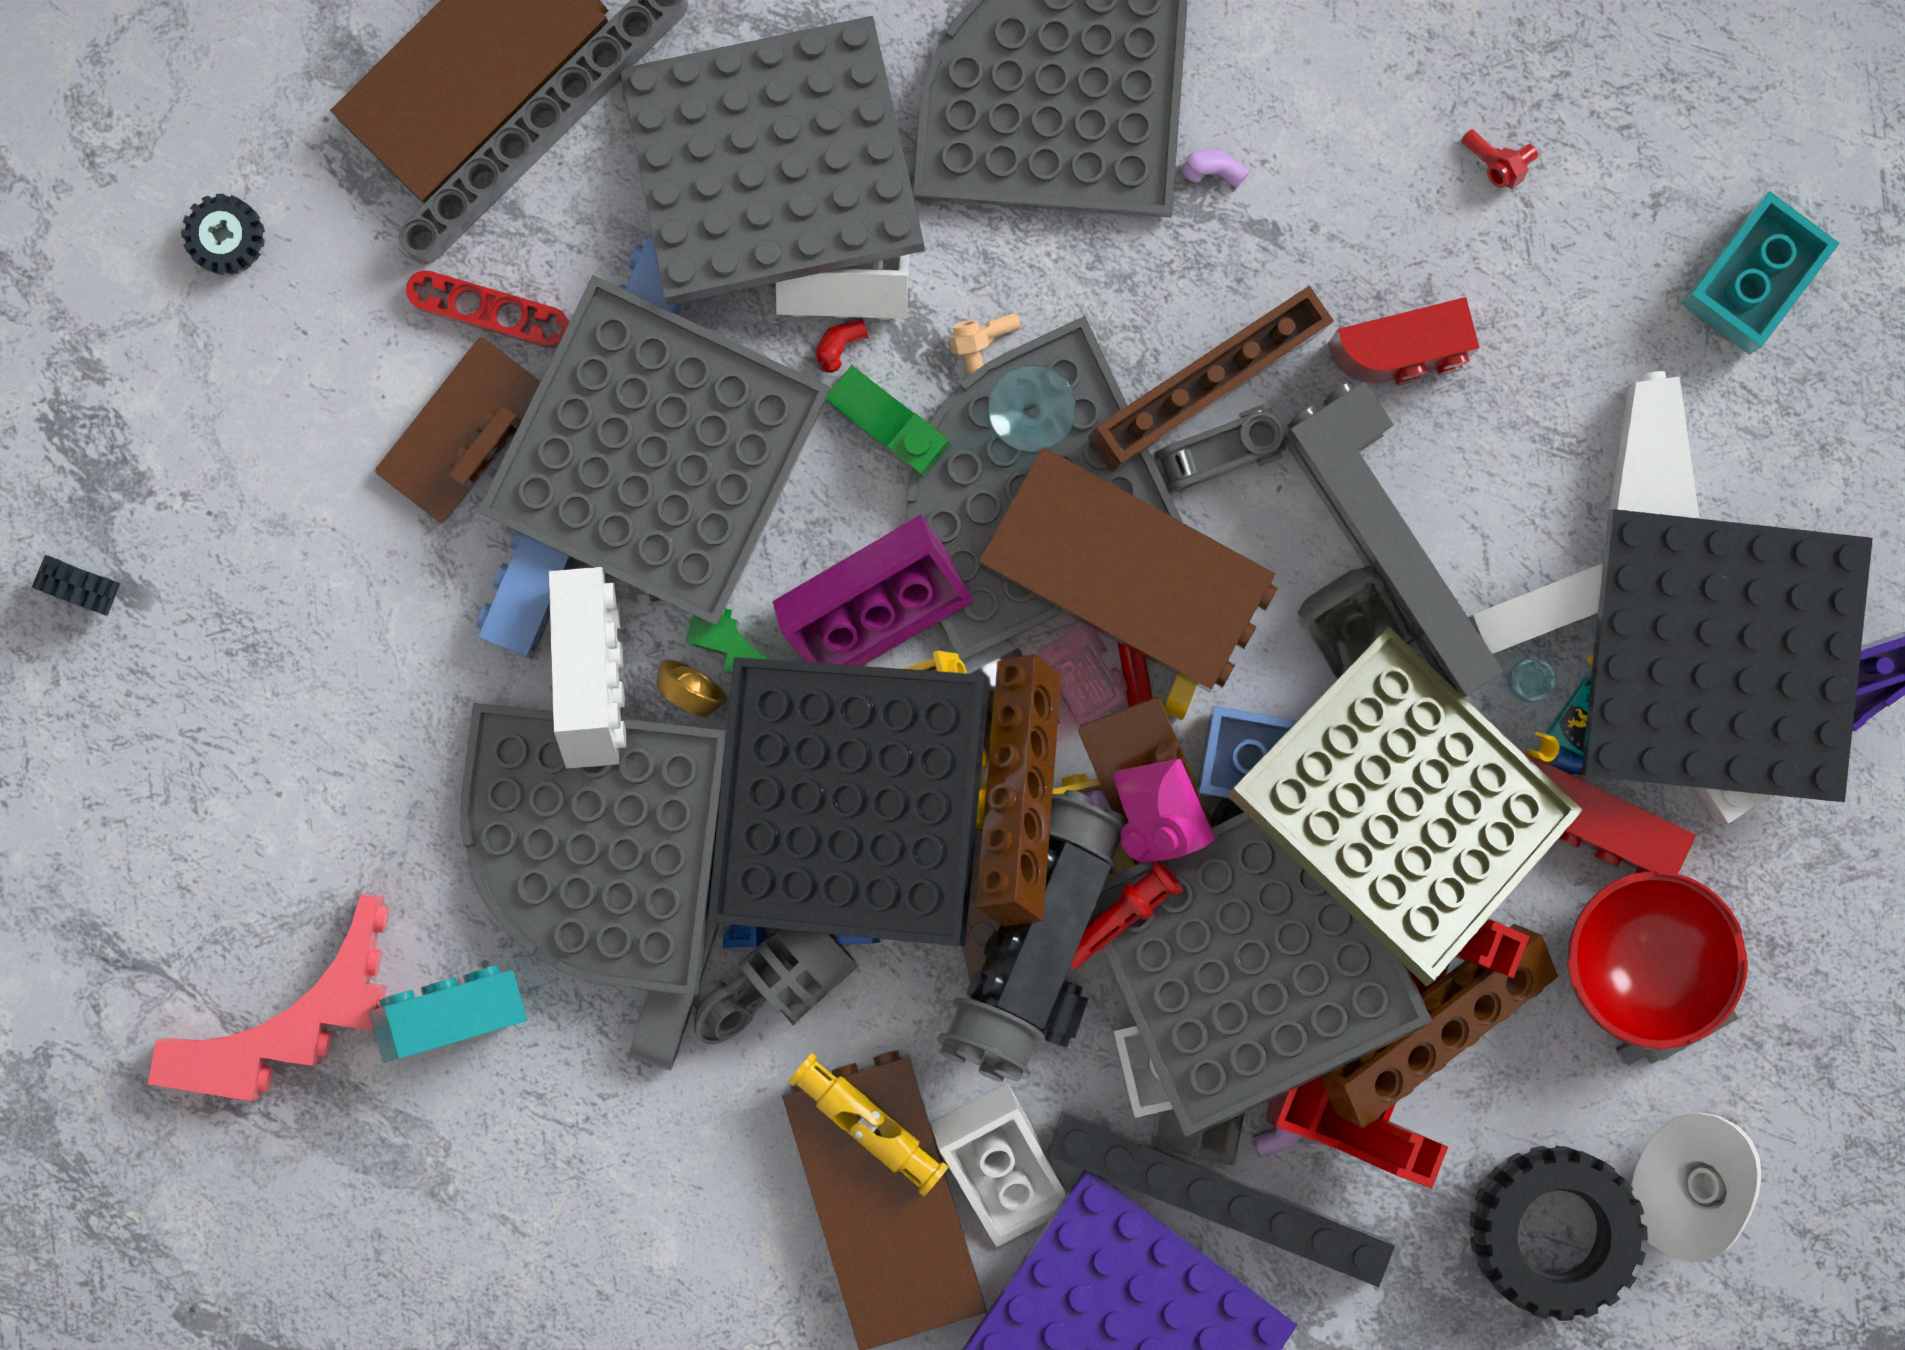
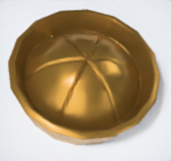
(689, 688)

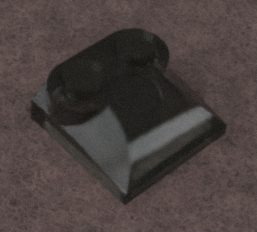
(1350, 616)

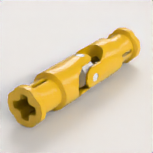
(842, 1101)

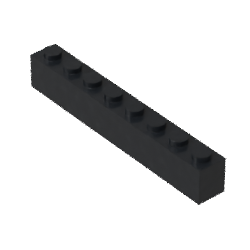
(1220, 1198)

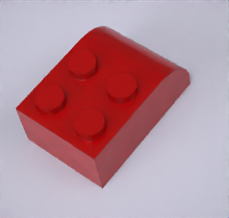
(1407, 344)

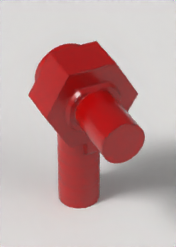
(1505, 166)

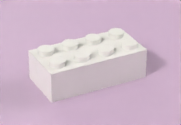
(586, 667)

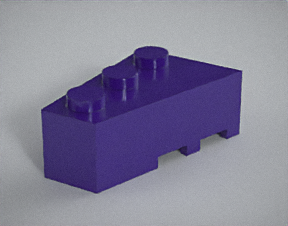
(1879, 677)

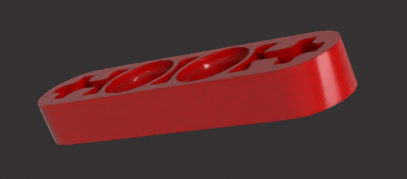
(490, 303)

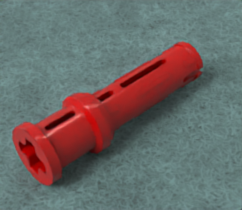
(1135, 903)

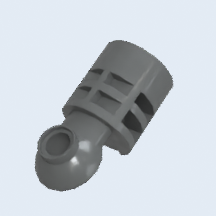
(786, 969)

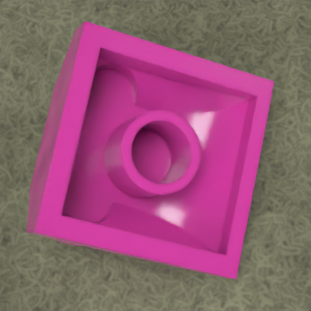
(1161, 812)

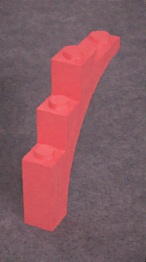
(238, 1063)

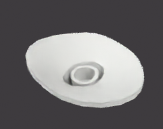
(1697, 1186)

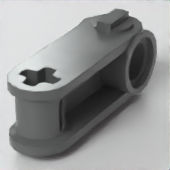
(1221, 450)

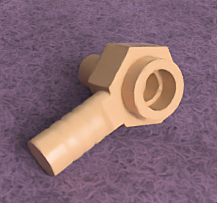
(970, 338)

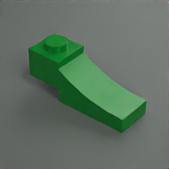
(888, 421)
(722, 639)

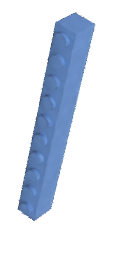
(523, 593)

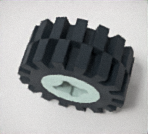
(238, 240)
(76, 585)

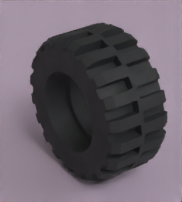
(1611, 1258)

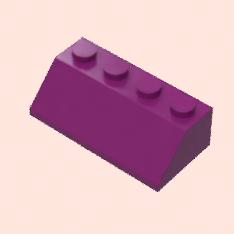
(873, 598)

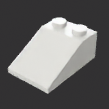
(1000, 1164)

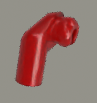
(834, 342)

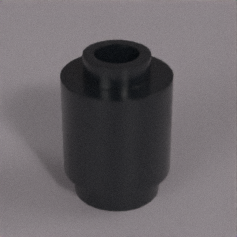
(1065, 1015)

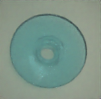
(1038, 386)

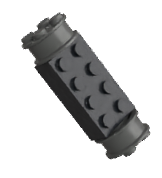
(1032, 959)

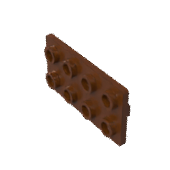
(460, 430)
(1130, 740)

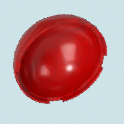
(1657, 960)

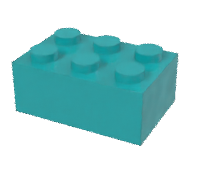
(1760, 273)
(446, 1013)

